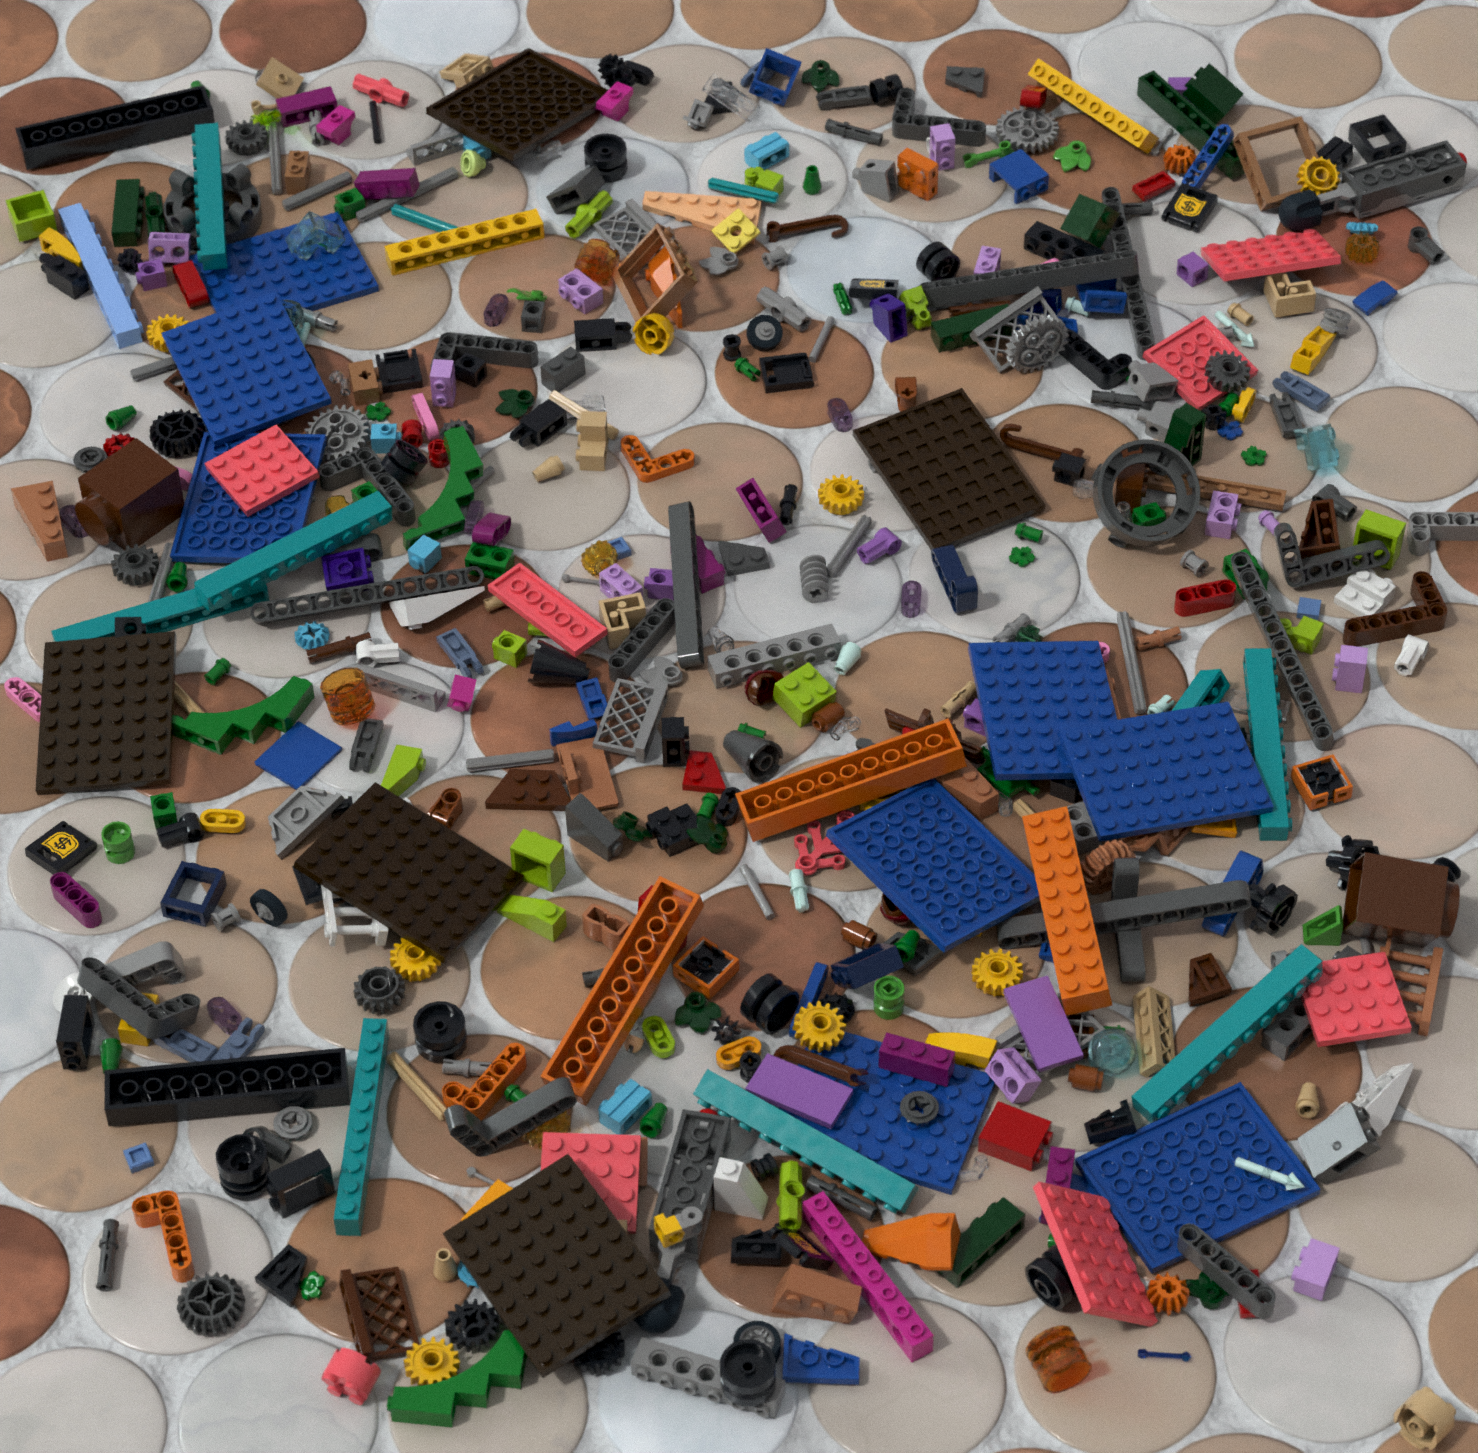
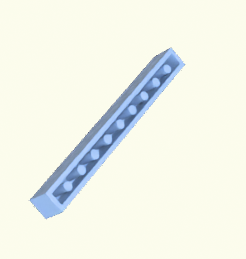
(100, 276)

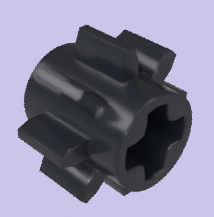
(129, 260)
(1214, 417)
(731, 1027)

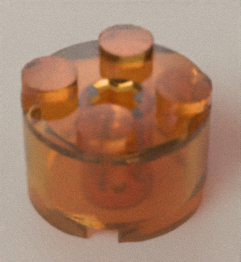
(597, 260)

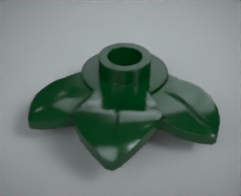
(820, 77)
(515, 402)
(628, 823)
(709, 834)
(697, 1015)
(1207, 1291)

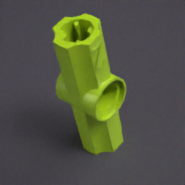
(588, 214)
(790, 1195)

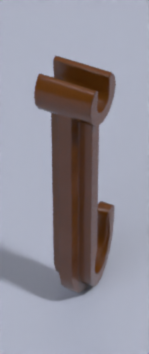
(775, 230)
(1032, 446)
(821, 1064)

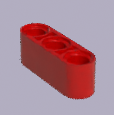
(1033, 96)
(190, 284)
(1205, 598)

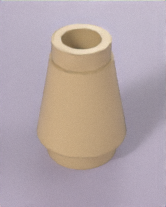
(549, 468)
(1308, 1101)
(444, 1267)

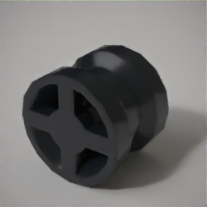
(764, 1167)

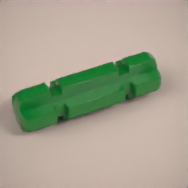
(842, 298)

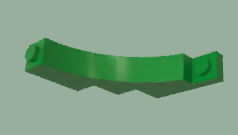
(445, 514)
(218, 730)
(437, 1402)

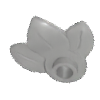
(720, 261)
(662, 672)

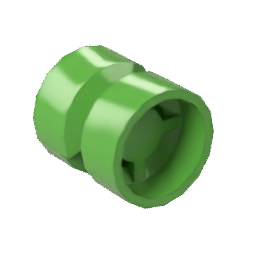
(118, 842)
(888, 997)

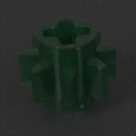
(1028, 634)

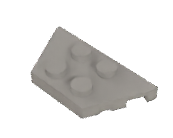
(299, 816)

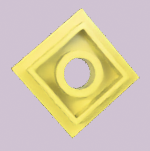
(733, 222)

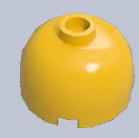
(653, 333)

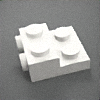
(1365, 593)

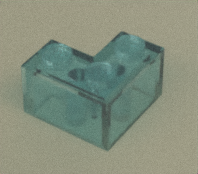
(312, 233)
(1318, 445)

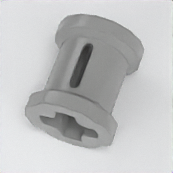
(774, 257)
(1194, 563)
(225, 917)

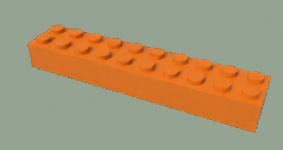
(850, 780)
(1066, 911)
(624, 988)

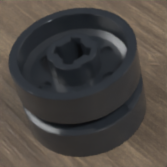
(937, 262)
(404, 462)

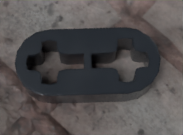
(642, 73)
(724, 806)

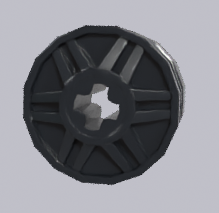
(243, 1166)

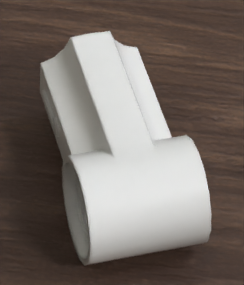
(1412, 652)
(369, 654)

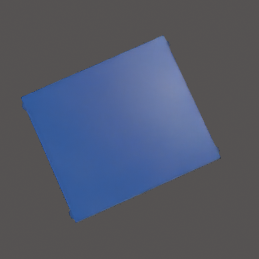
(298, 755)

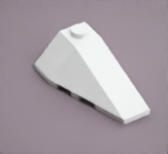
(423, 609)
(1383, 1097)

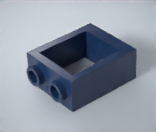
(189, 911)
(866, 966)

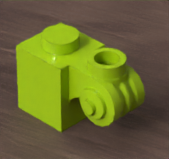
(765, 179)
(915, 305)
(1304, 636)

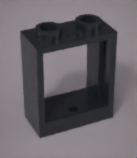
(1373, 127)
(75, 1032)
(294, 1174)

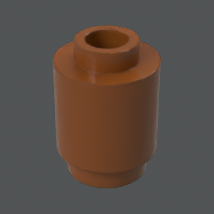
(827, 716)
(858, 935)
(1085, 1077)

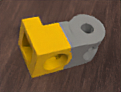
(679, 1226)

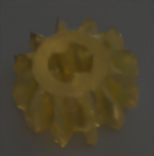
(1362, 247)
(598, 557)

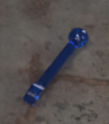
(1143, 1353)

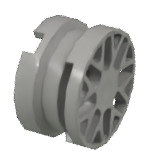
(1335, 321)

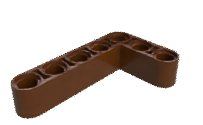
(1425, 617)

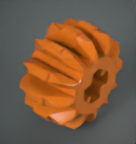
(1179, 159)
(1168, 1293)

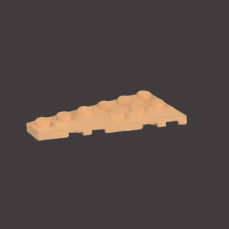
(701, 210)

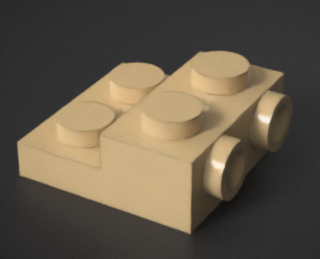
(466, 69)

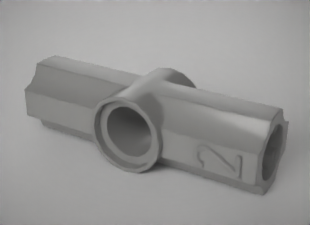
(783, 309)

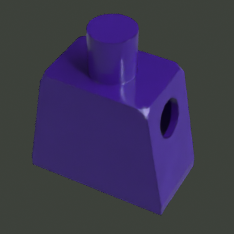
(889, 317)

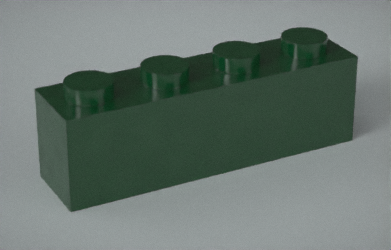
(127, 213)
(955, 331)
(984, 1240)

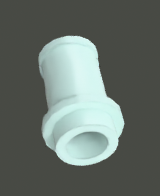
(1076, 306)
(1161, 705)

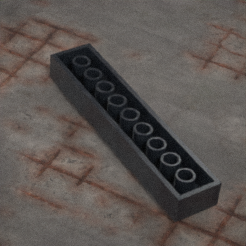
(114, 127)
(226, 1087)

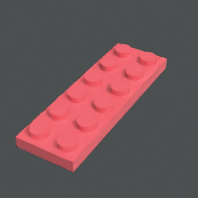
(547, 609)

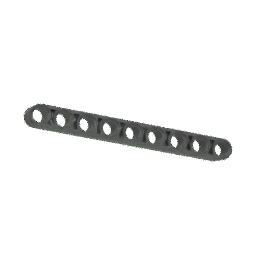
(686, 585)

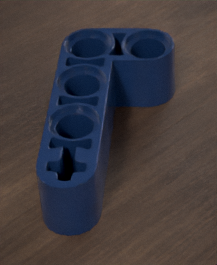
(959, 588)

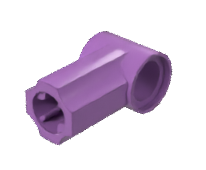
(883, 543)

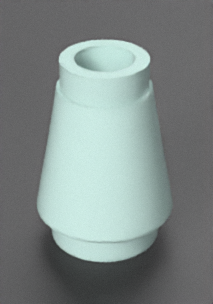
(848, 656)

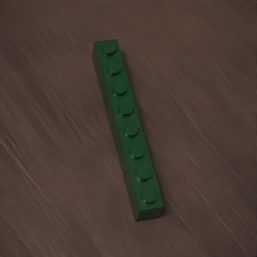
(1186, 119)

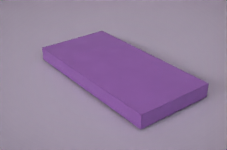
(1043, 1023)
(799, 1091)

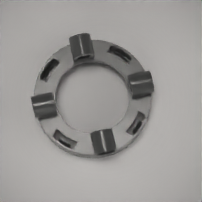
(243, 219)
(1161, 460)

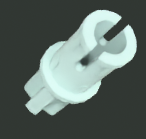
(799, 890)

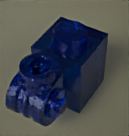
(1054, 300)

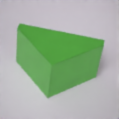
(1325, 928)

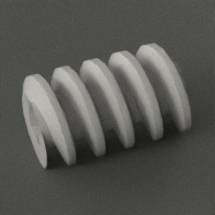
(814, 578)

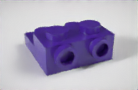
(347, 569)

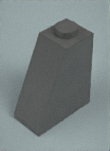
(576, 189)
(592, 828)

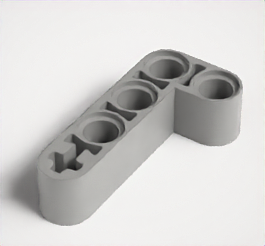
(1440, 527)
(150, 962)

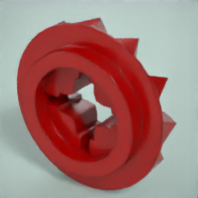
(110, 443)

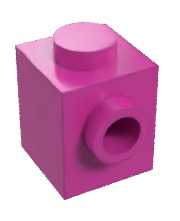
(461, 693)

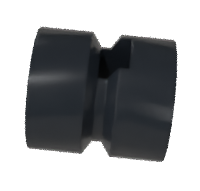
(885, 89)

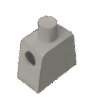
(878, 179)
(1151, 381)
(1157, 419)

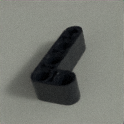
(1095, 366)

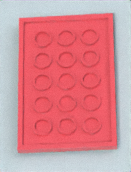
(1270, 255)
(1095, 1254)

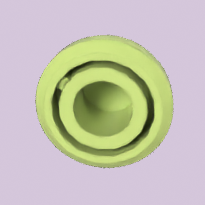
(471, 163)

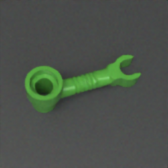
(1003, 150)

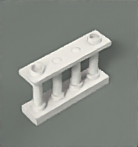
(331, 931)

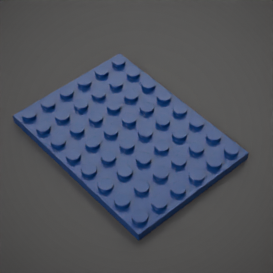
(267, 266)
(246, 368)
(215, 526)
(1031, 694)
(1164, 771)
(937, 863)
(874, 1125)
(1187, 1174)

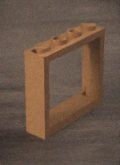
(1252, 167)
(639, 257)

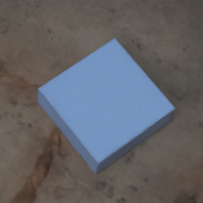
(621, 547)
(1309, 608)
(138, 1158)

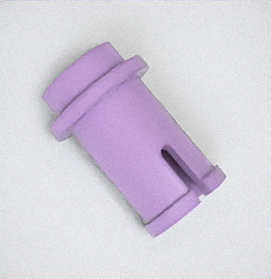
(1267, 519)

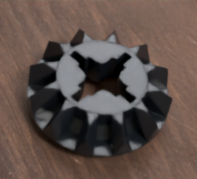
(846, 1005)

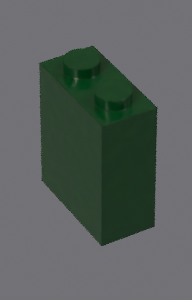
(1211, 93)
(1089, 221)

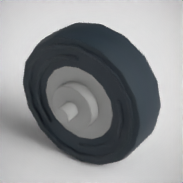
(764, 333)
(268, 907)

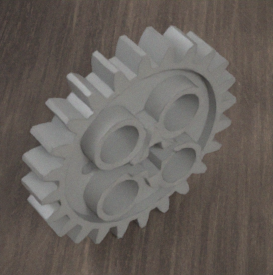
(1027, 129)
(1036, 343)
(344, 431)

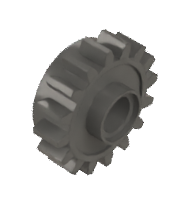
(246, 138)
(1227, 372)
(135, 565)
(379, 989)

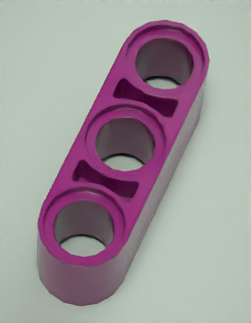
(491, 529)
(76, 900)

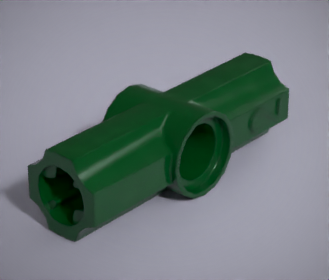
(154, 213)

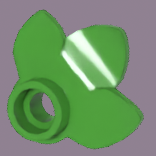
(1071, 158)
(535, 295)

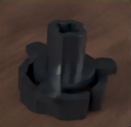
(1341, 860)
(1271, 904)

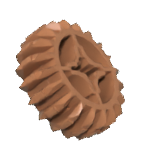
(1098, 865)

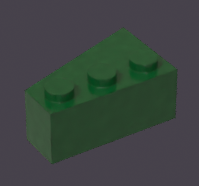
(1187, 432)

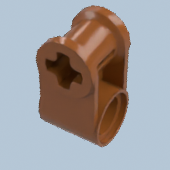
(906, 392)
(447, 807)

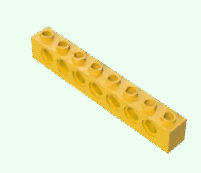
(1093, 106)
(464, 242)

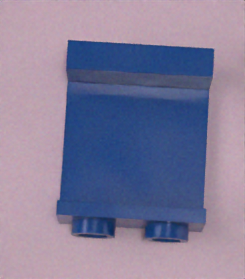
(1021, 174)
(1101, 297)

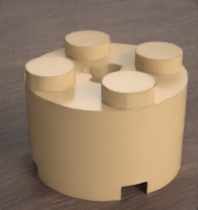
(1425, 1419)

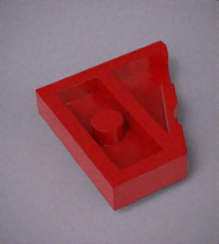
(702, 774)

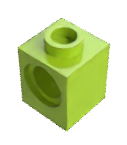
(509, 648)

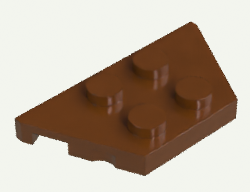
(529, 791)

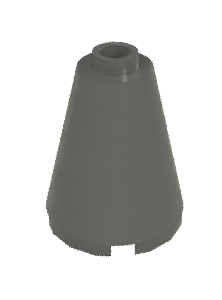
(753, 755)

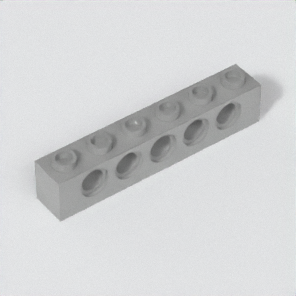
(774, 654)
(698, 1368)

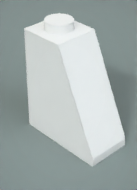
(738, 1190)

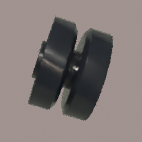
(608, 155)
(769, 1003)
(440, 1031)
(1050, 1279)
(748, 1372)

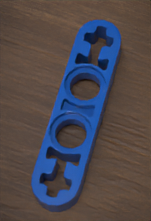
(1210, 159)
(812, 990)

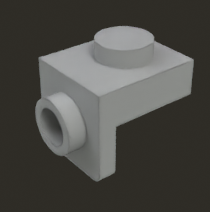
(699, 114)

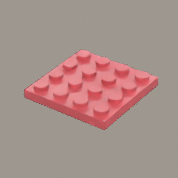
(1186, 356)
(262, 470)
(1355, 1001)
(607, 1162)

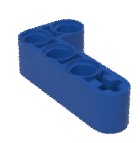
(1245, 868)

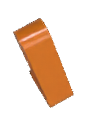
(509, 1062)
(160, 1214)

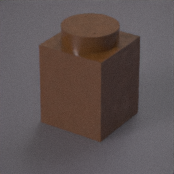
(129, 496)
(1399, 900)

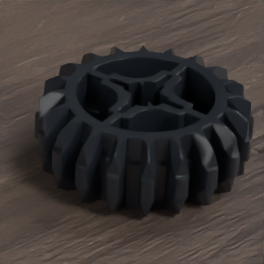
(177, 433)

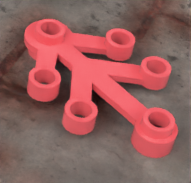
(810, 862)

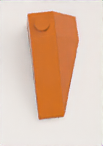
(661, 275)
(922, 1240)

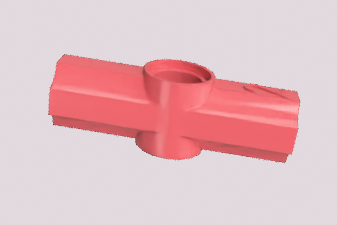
(380, 90)

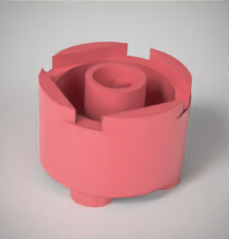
(350, 1375)

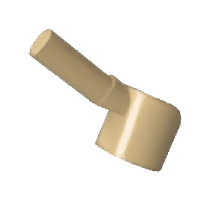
(257, 107)

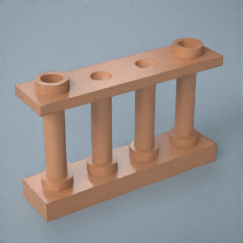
(1428, 981)

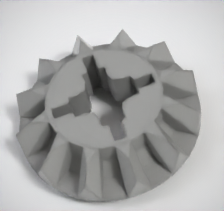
(286, 1117)

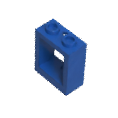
(772, 61)

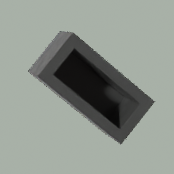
(563, 369)

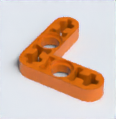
(653, 466)

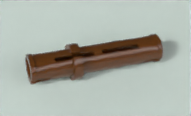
(969, 307)
(336, 648)

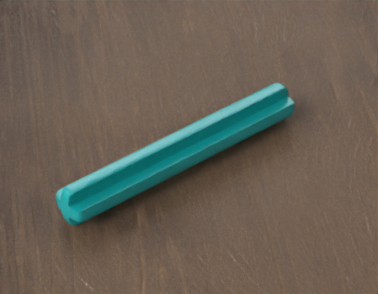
(743, 190)
(421, 219)

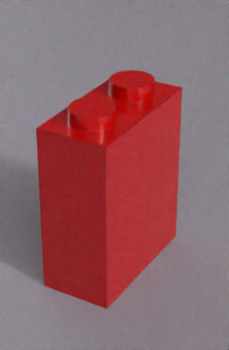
(1015, 1136)

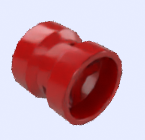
(412, 432)
(437, 454)

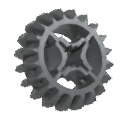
(226, 1305)

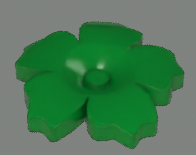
(378, 412)
(1253, 456)
(1021, 556)
(311, 1285)

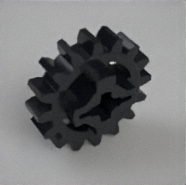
(615, 70)
(472, 1325)
(602, 1355)

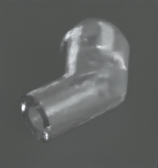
(338, 377)
(845, 725)
(1005, 804)

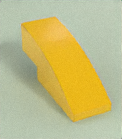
(56, 244)
(1312, 350)
(967, 1047)

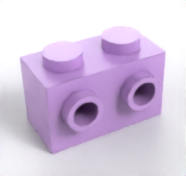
(1351, 668)
(1315, 1269)

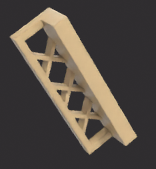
(1150, 1030)

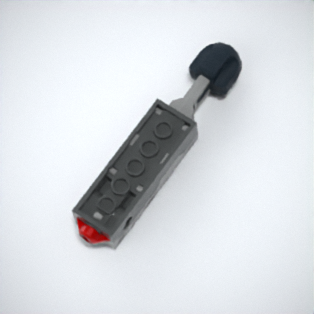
(1380, 186)
(687, 1182)

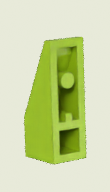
(403, 769)
(536, 915)

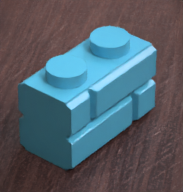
(766, 151)
(624, 1107)

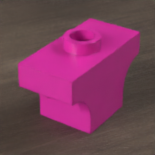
(615, 101)
(337, 125)

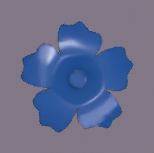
(1230, 430)

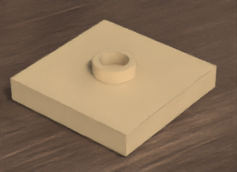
(279, 79)

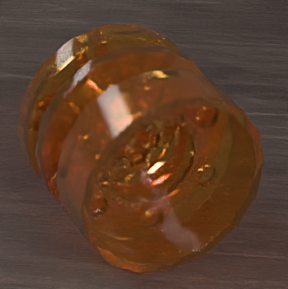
(347, 696)
(1058, 1359)

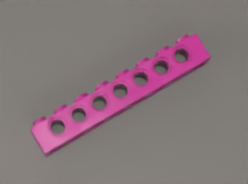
(864, 1270)

